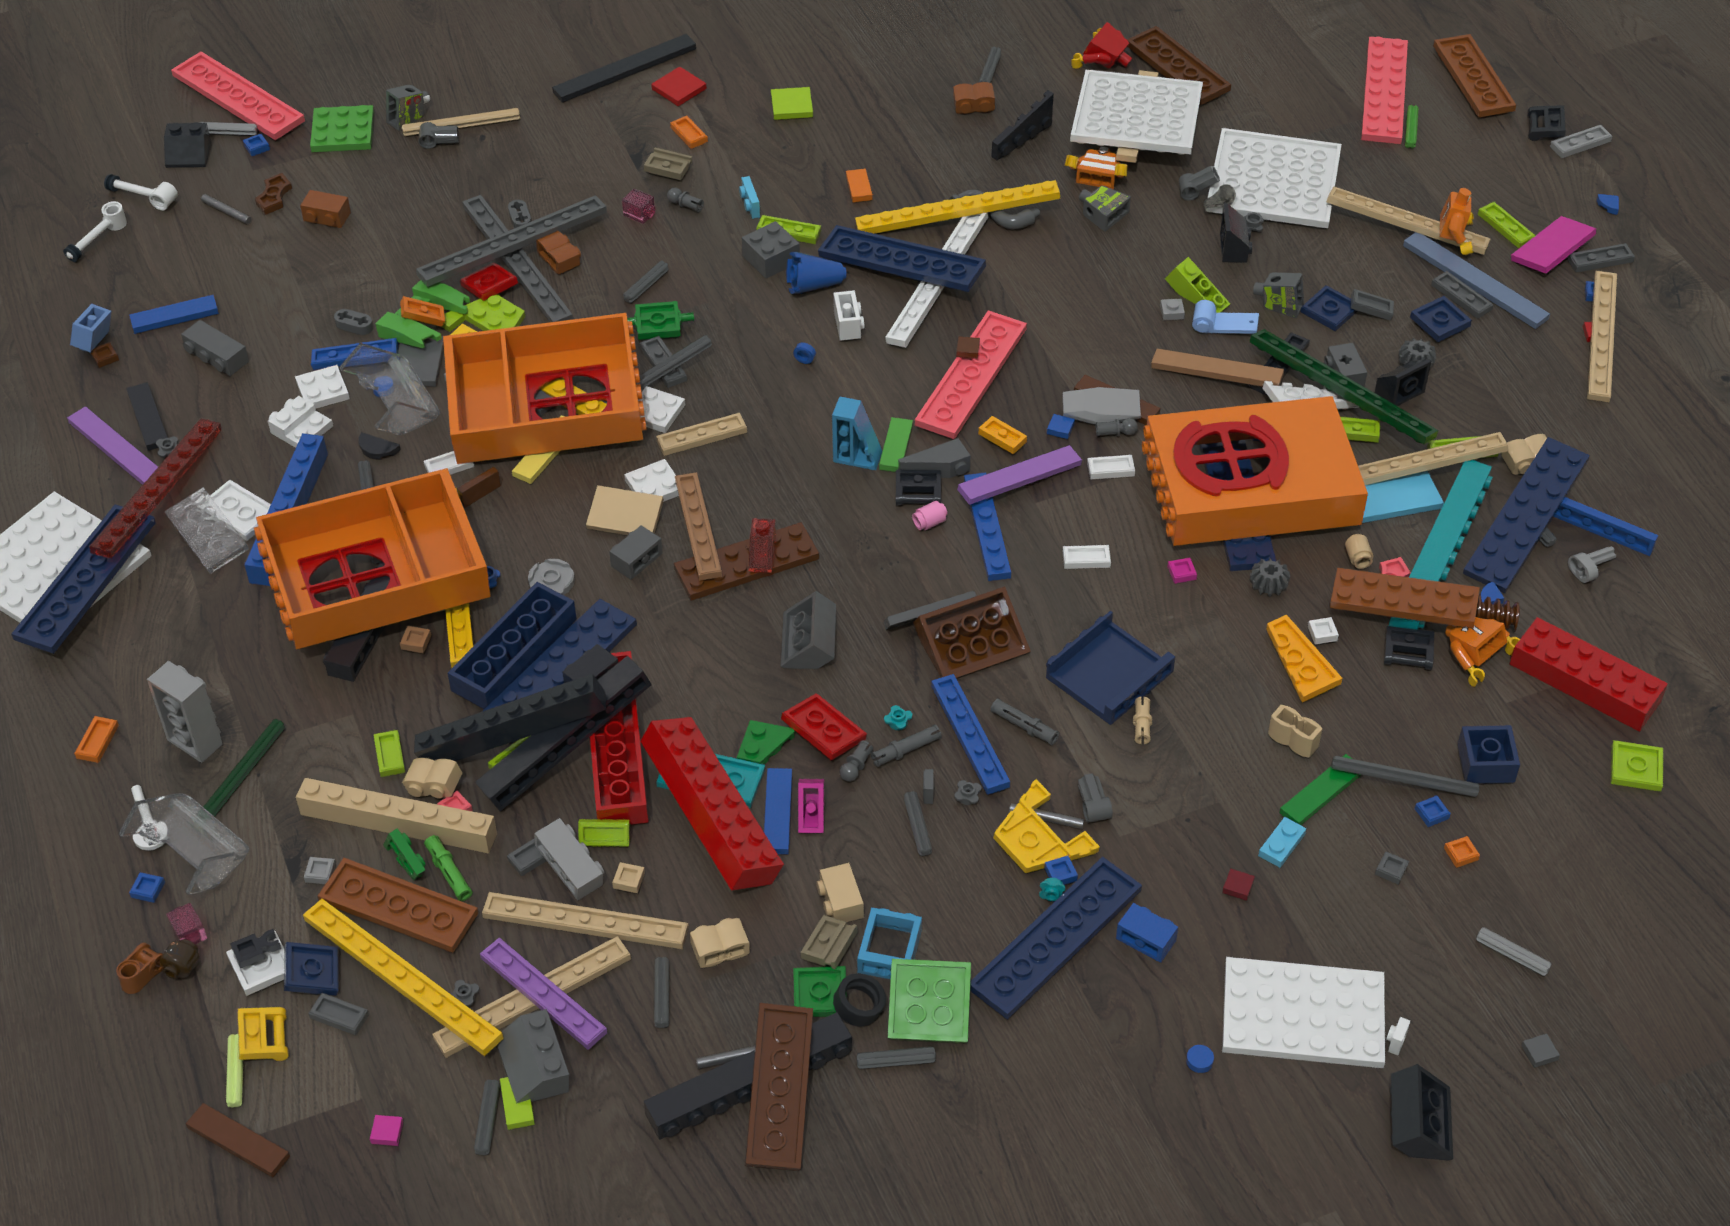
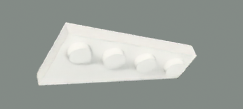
(1288, 393)

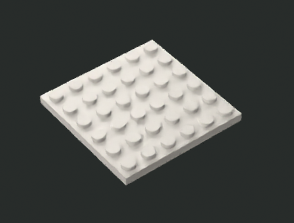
(1137, 112)
(1277, 176)
(41, 546)

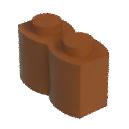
(974, 97)
(558, 252)

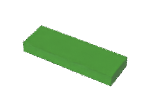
(895, 443)

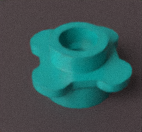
(898, 718)
(1051, 889)

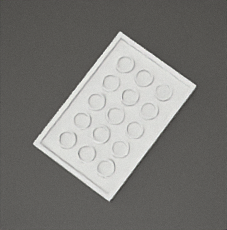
(1304, 1012)

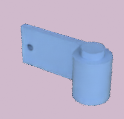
(1208, 321)

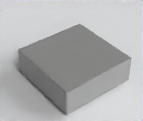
(319, 870)

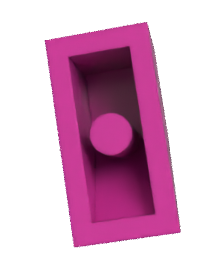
(811, 806)

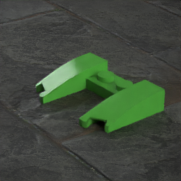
(413, 332)

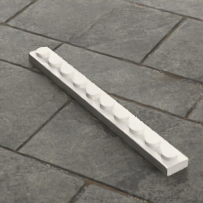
(926, 292)

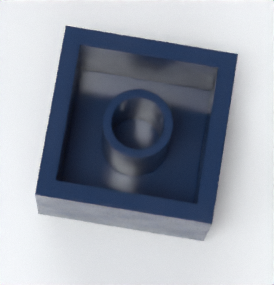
(1488, 754)

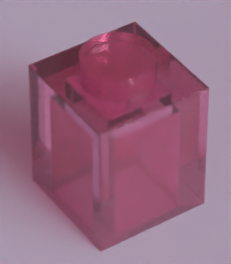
(638, 206)
(186, 924)

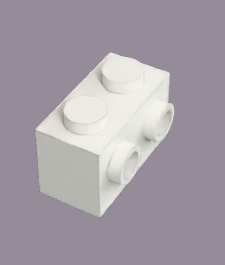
(847, 315)

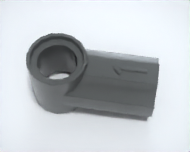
(431, 135)
(1191, 184)
(1095, 804)

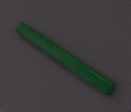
(244, 766)

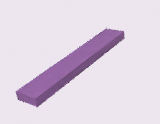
(112, 444)
(1019, 474)
(543, 993)

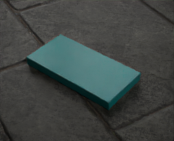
(743, 774)

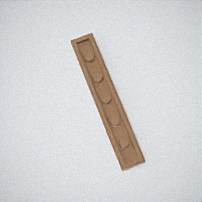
(1216, 368)
(698, 526)

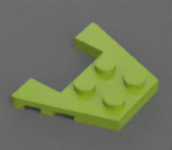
(487, 315)

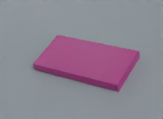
(1553, 244)

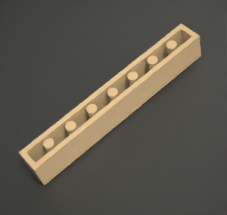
(389, 812)

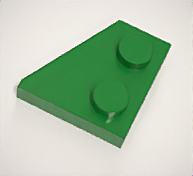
(763, 741)
(407, 859)

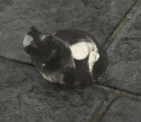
(1225, 194)

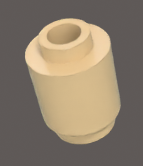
(1359, 551)

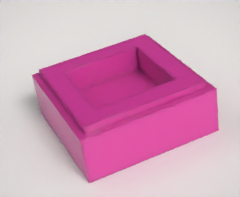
(1182, 570)
(386, 1130)

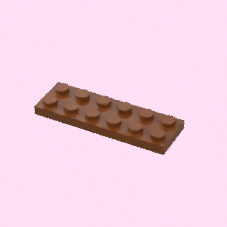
(1474, 75)
(1405, 597)
(398, 905)

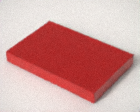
(823, 726)

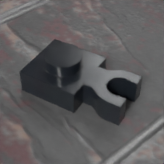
(252, 949)

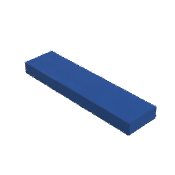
(173, 314)
(336, 355)
(778, 808)

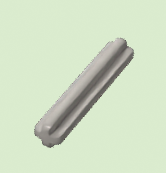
(232, 128)
(1513, 951)

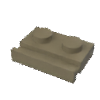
(668, 163)
(829, 942)

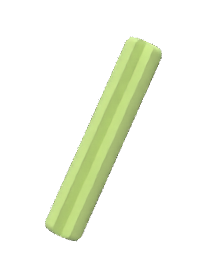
(234, 1073)

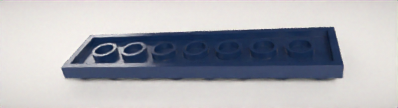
(902, 258)
(1526, 514)
(1240, 552)
(75, 589)
(598, 625)
(1054, 937)

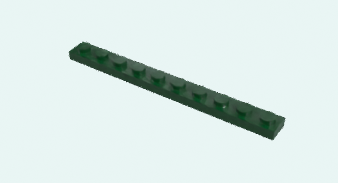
(1344, 386)

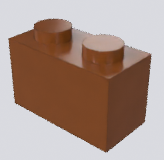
(325, 208)

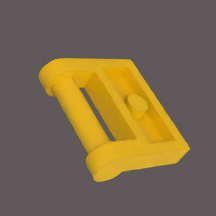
(252, 1033)

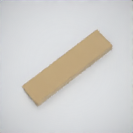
(701, 434)

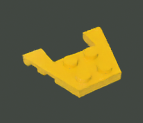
(1031, 840)

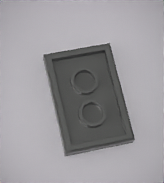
(425, 360)

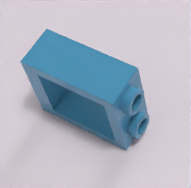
(879, 964)

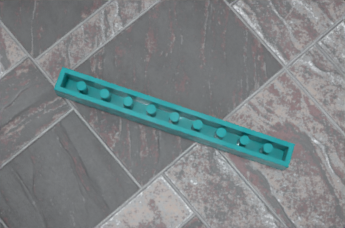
(1449, 528)

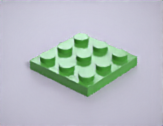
(342, 128)
(929, 1001)

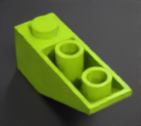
(1194, 285)

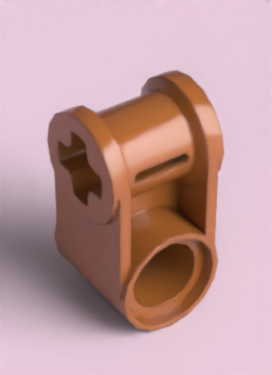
(138, 968)

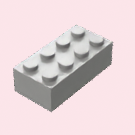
(185, 711)

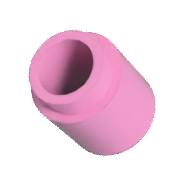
(929, 515)

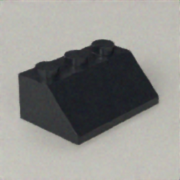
(1421, 1114)

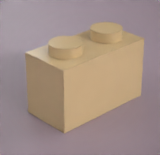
(840, 893)

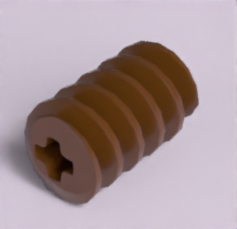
(1503, 613)

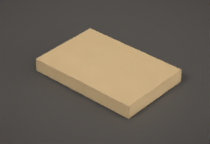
(623, 510)

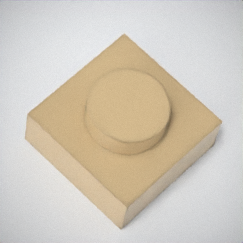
(628, 877)

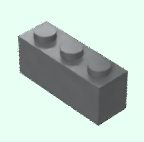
(215, 348)

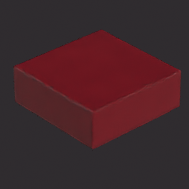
(1238, 884)

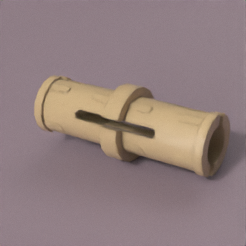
(1142, 720)

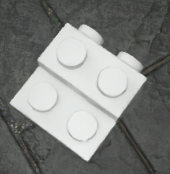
(297, 418)

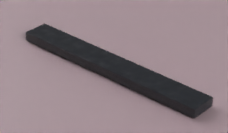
(624, 68)

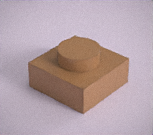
(415, 639)

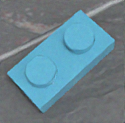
(750, 197)
(1282, 842)

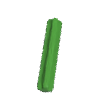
(1411, 126)

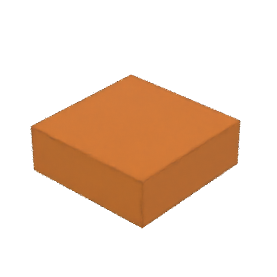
(1461, 851)

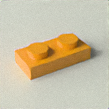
(1002, 435)

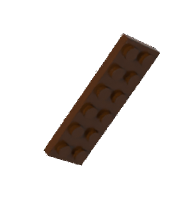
(1177, 62)
(791, 550)
(779, 1087)

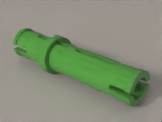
(443, 860)

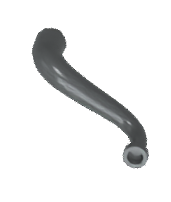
(1003, 219)

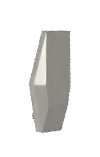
(1101, 404)

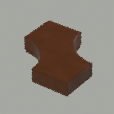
(272, 196)

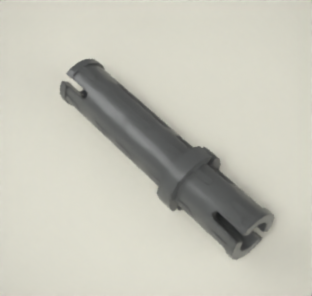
(1047, 734)
(898, 749)

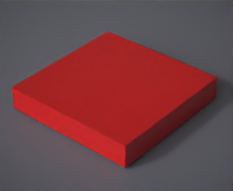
(678, 86)
(488, 281)

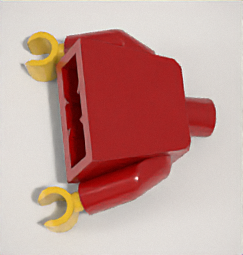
(1104, 49)

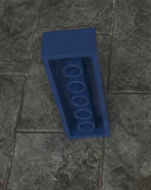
(512, 645)

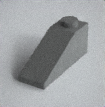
(948, 457)

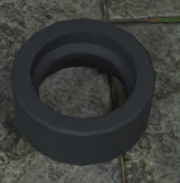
(867, 985)

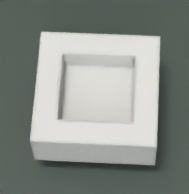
(1323, 630)
(1397, 1035)

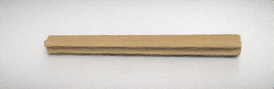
(467, 120)

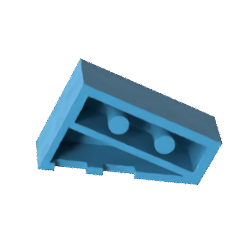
(854, 436)

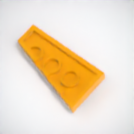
(1303, 662)

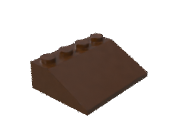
(972, 634)

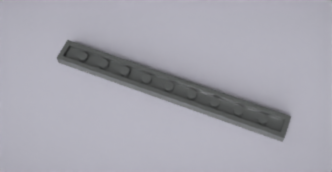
(510, 241)
(519, 262)

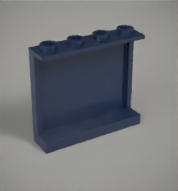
(1108, 669)

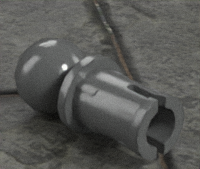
(684, 199)
(1128, 427)
(855, 762)

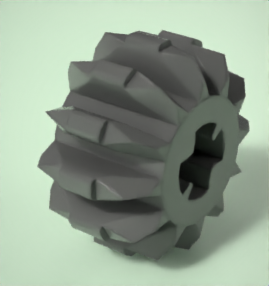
(1416, 350)
(1269, 577)

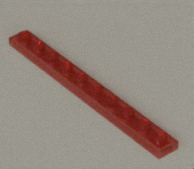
(155, 489)

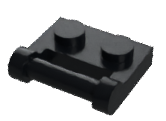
(1553, 122)
(918, 481)
(1409, 641)

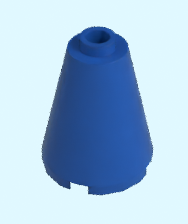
(812, 273)

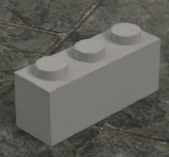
(569, 858)

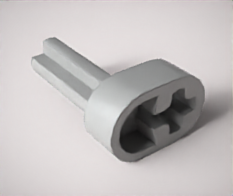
(1585, 566)

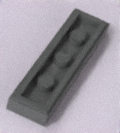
(911, 615)

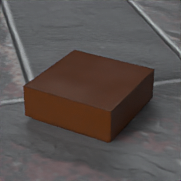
(968, 347)
(104, 355)

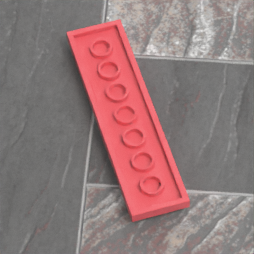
(1384, 90)
(238, 95)
(970, 377)

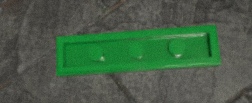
(1317, 794)

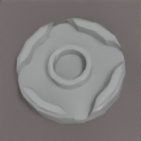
(553, 574)

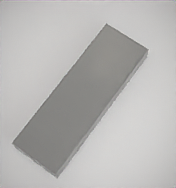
(1581, 141)

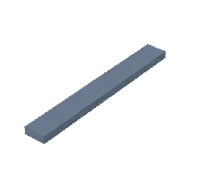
(1477, 280)

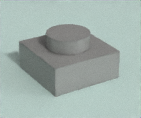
(1172, 309)

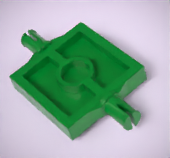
(659, 319)

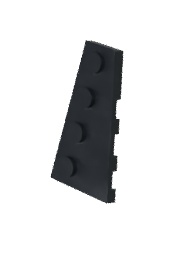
(1025, 127)

